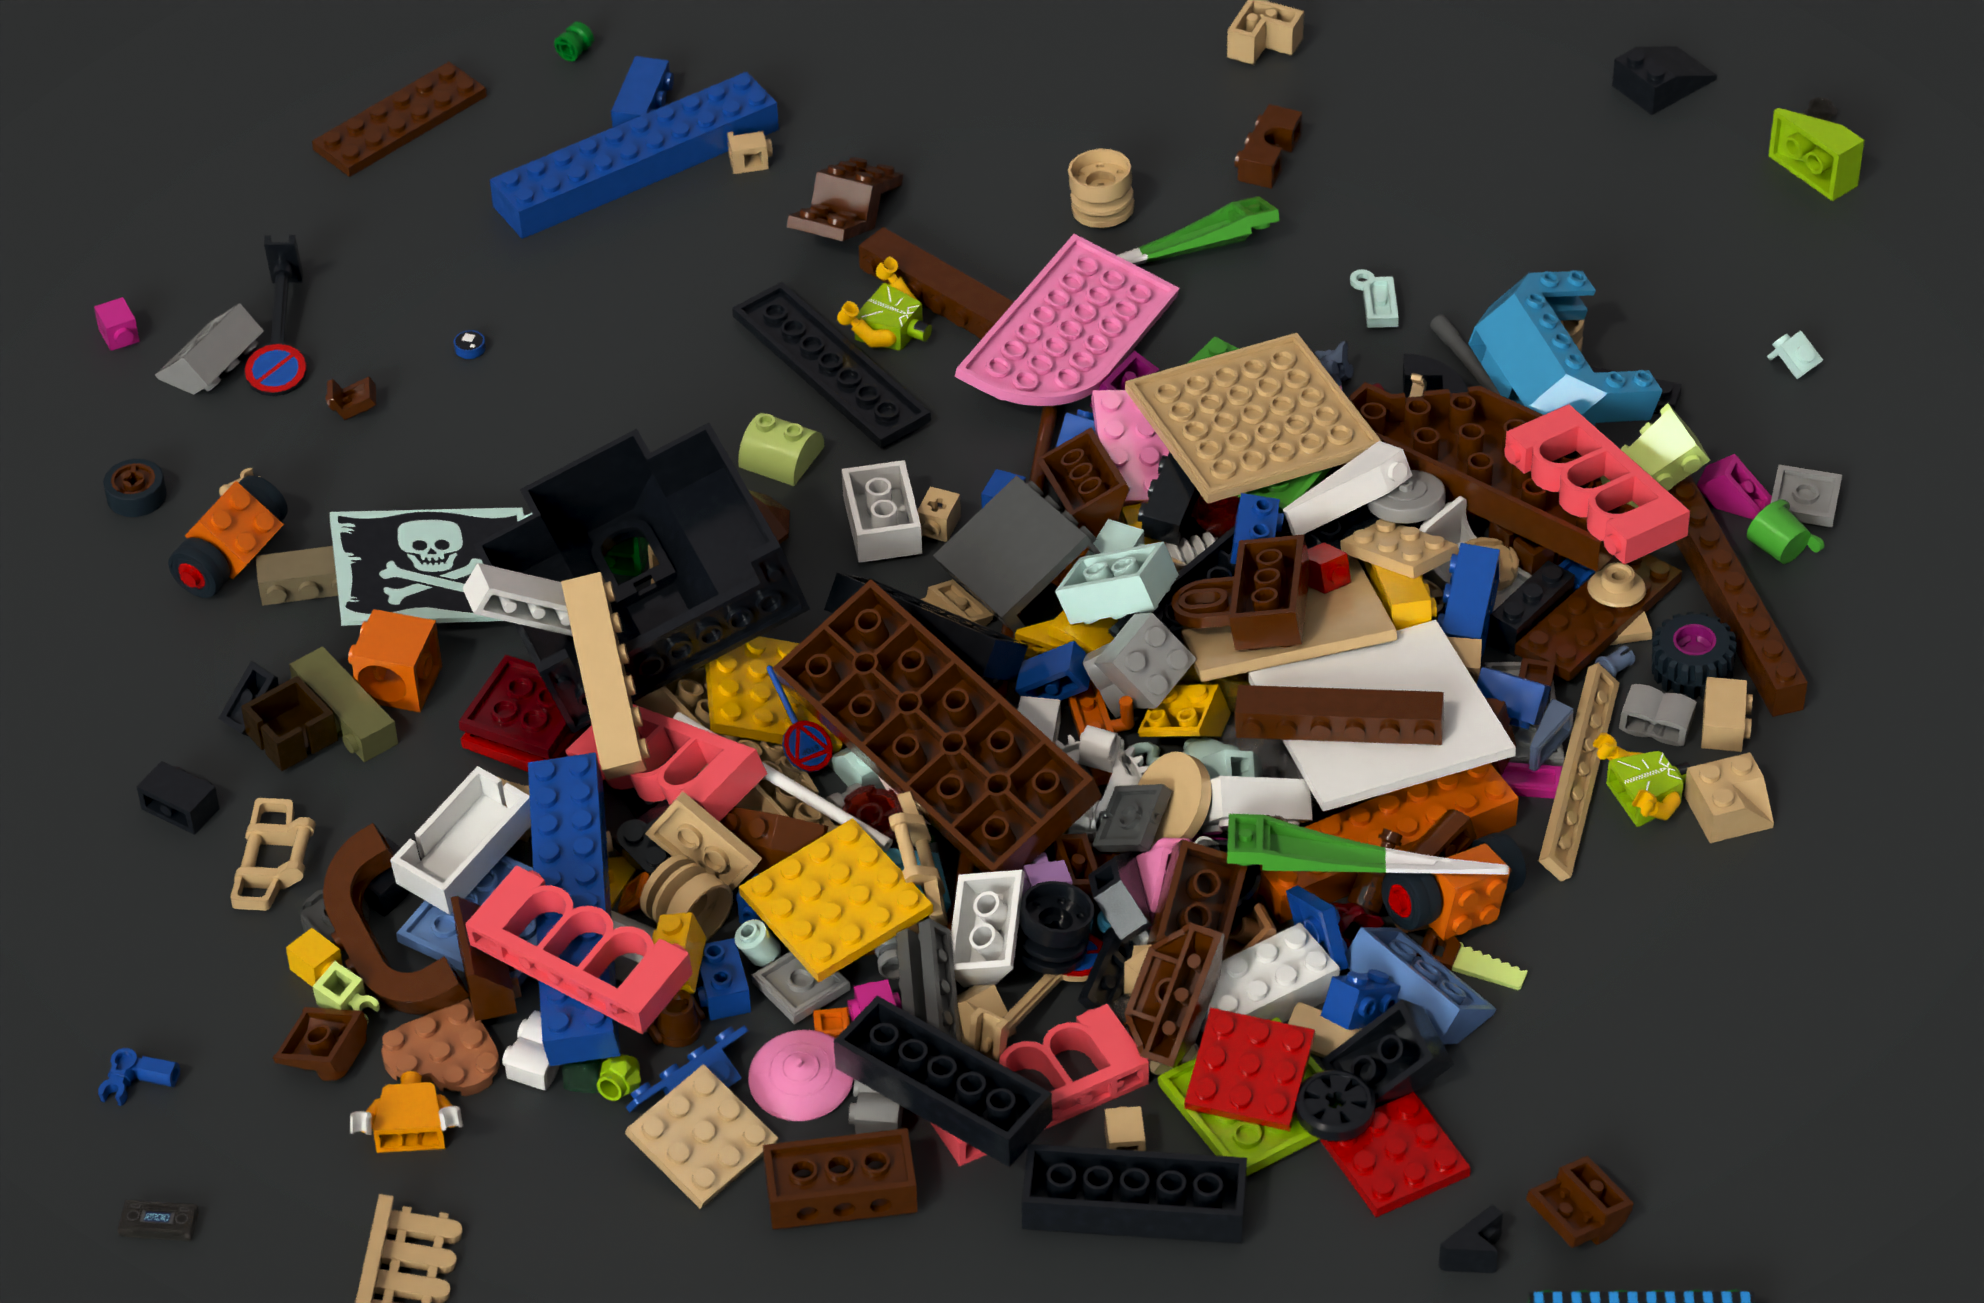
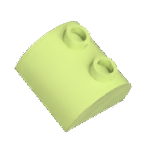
(778, 448)

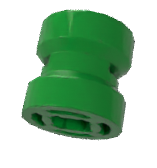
(570, 45)

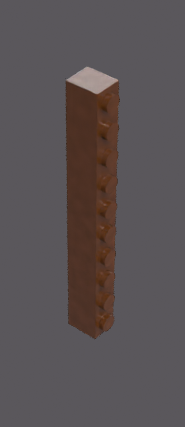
(1739, 605)

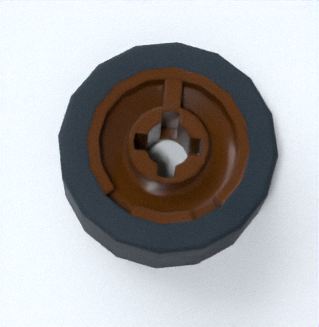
(134, 487)

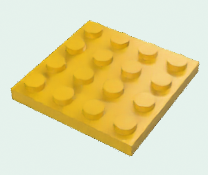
(744, 697)
(835, 900)

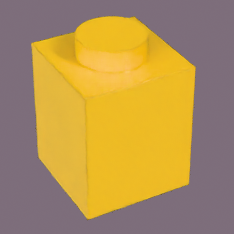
(312, 955)

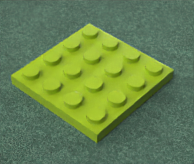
(1234, 1137)

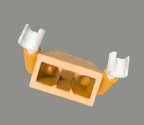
(407, 1116)

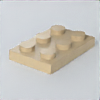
(1399, 548)
(694, 832)

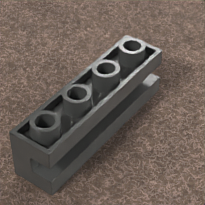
(929, 976)

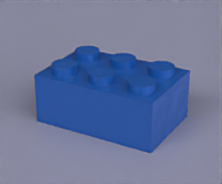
(1471, 593)

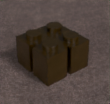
(289, 723)

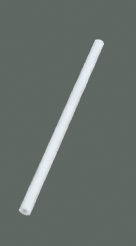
(807, 795)

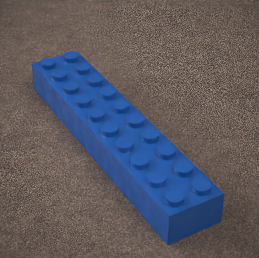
(631, 155)
(572, 855)

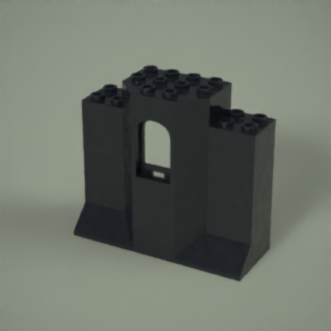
(717, 559)

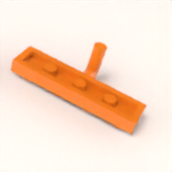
(1090, 709)

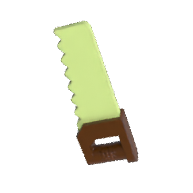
(1473, 963)

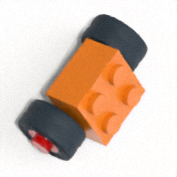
(228, 536)
(1456, 901)

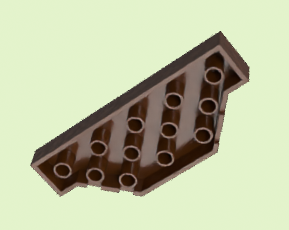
(1463, 445)

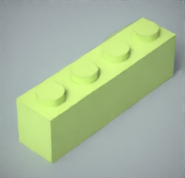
(1666, 450)

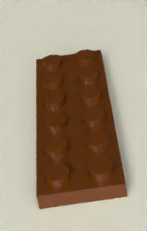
(399, 119)
(1585, 628)

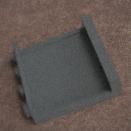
(1013, 549)

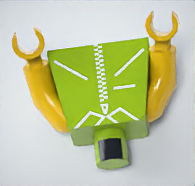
(890, 314)
(1642, 781)

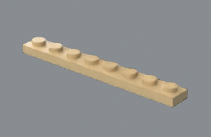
(1578, 773)

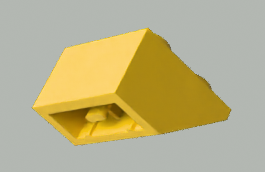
(1188, 713)

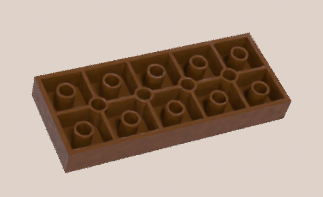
(937, 732)

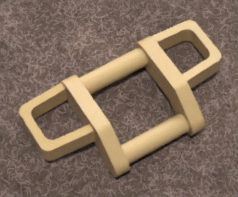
(913, 831)
(294, 833)

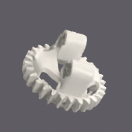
(1104, 752)

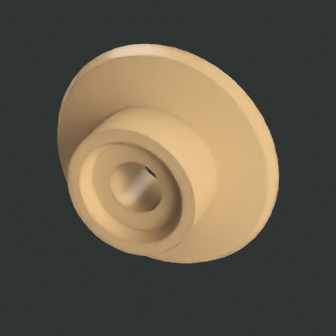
(1617, 586)

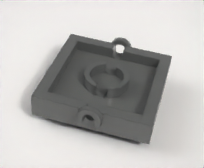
(1132, 818)

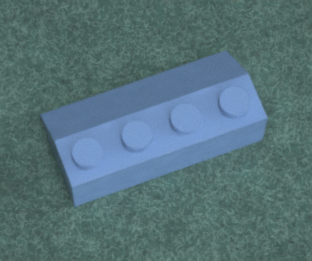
(1423, 980)

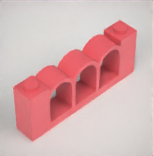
(1626, 535)
(718, 788)
(525, 896)
(1098, 1036)

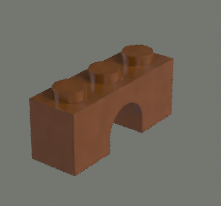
(1262, 155)

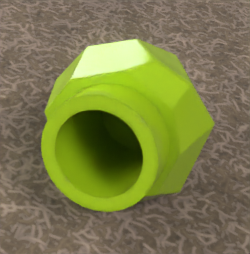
(619, 1077)

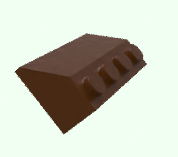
(1086, 480)

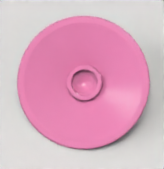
(797, 1076)

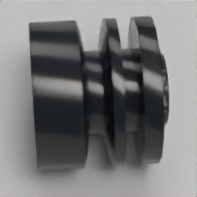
(1054, 927)

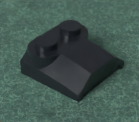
(636, 846)

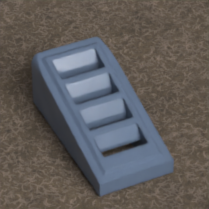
(1551, 733)

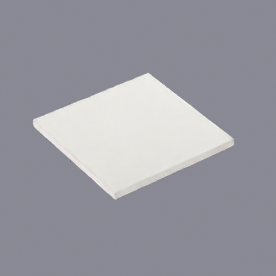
(1414, 662)

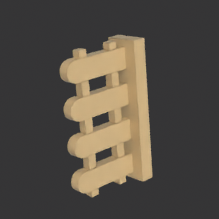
(407, 1255)

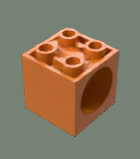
(397, 659)

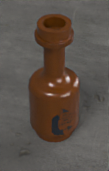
(1368, 885)

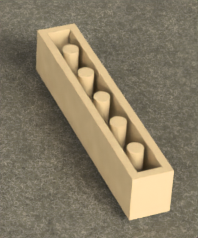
(604, 675)

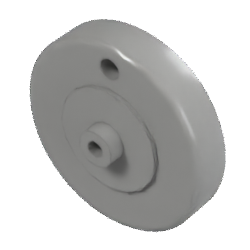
(1411, 501)

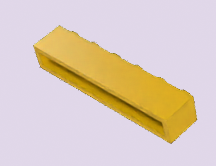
(1403, 598)

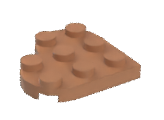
(444, 1050)

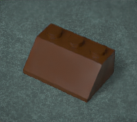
(487, 978)

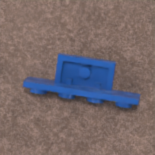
(713, 1059)

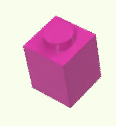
(116, 324)

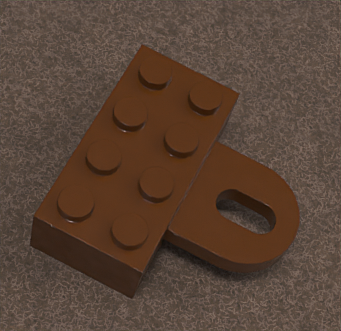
(1262, 599)

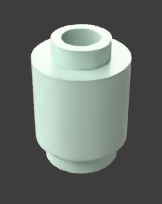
(758, 943)

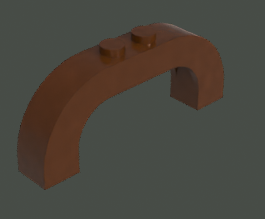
(345, 882)

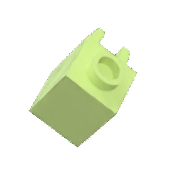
(342, 990)

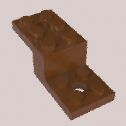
(846, 199)

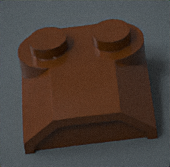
(324, 1041)

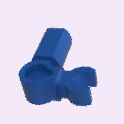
(128, 1067)

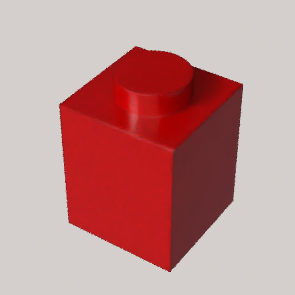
(1328, 568)

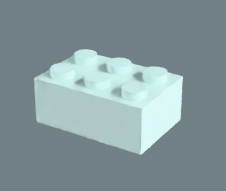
(1117, 583)

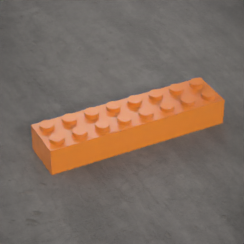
(1407, 811)

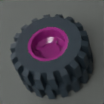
(1690, 651)

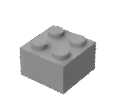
(1145, 660)

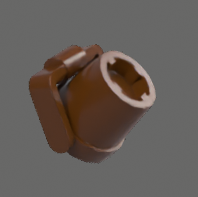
(678, 1022)

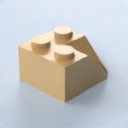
(1728, 797)

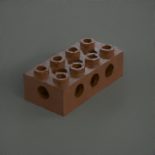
(840, 1178)

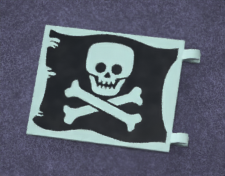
(411, 560)

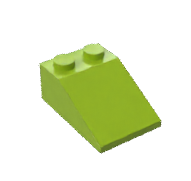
(1817, 152)

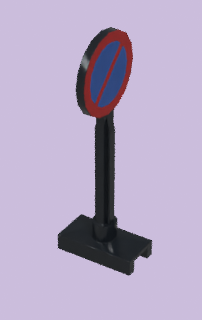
(278, 367)

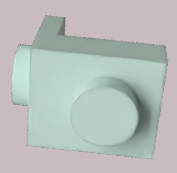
(1796, 353)

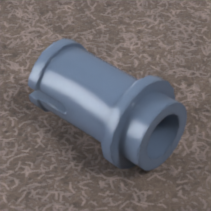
(1617, 661)

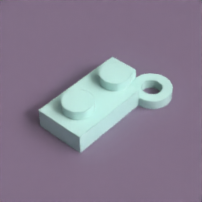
(1378, 299)

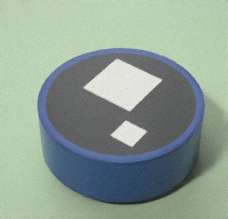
(469, 344)

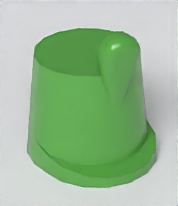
(1781, 533)

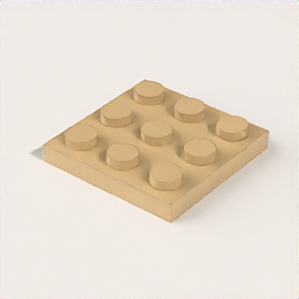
(701, 1136)

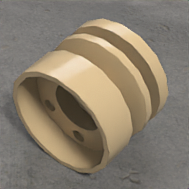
(1101, 188)
(686, 887)

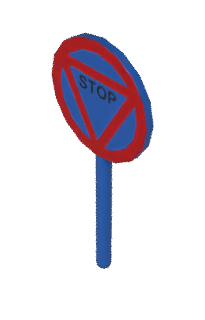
(804, 742)

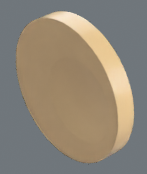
(1189, 796)

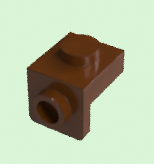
(351, 399)

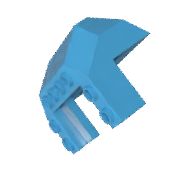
(1539, 363)

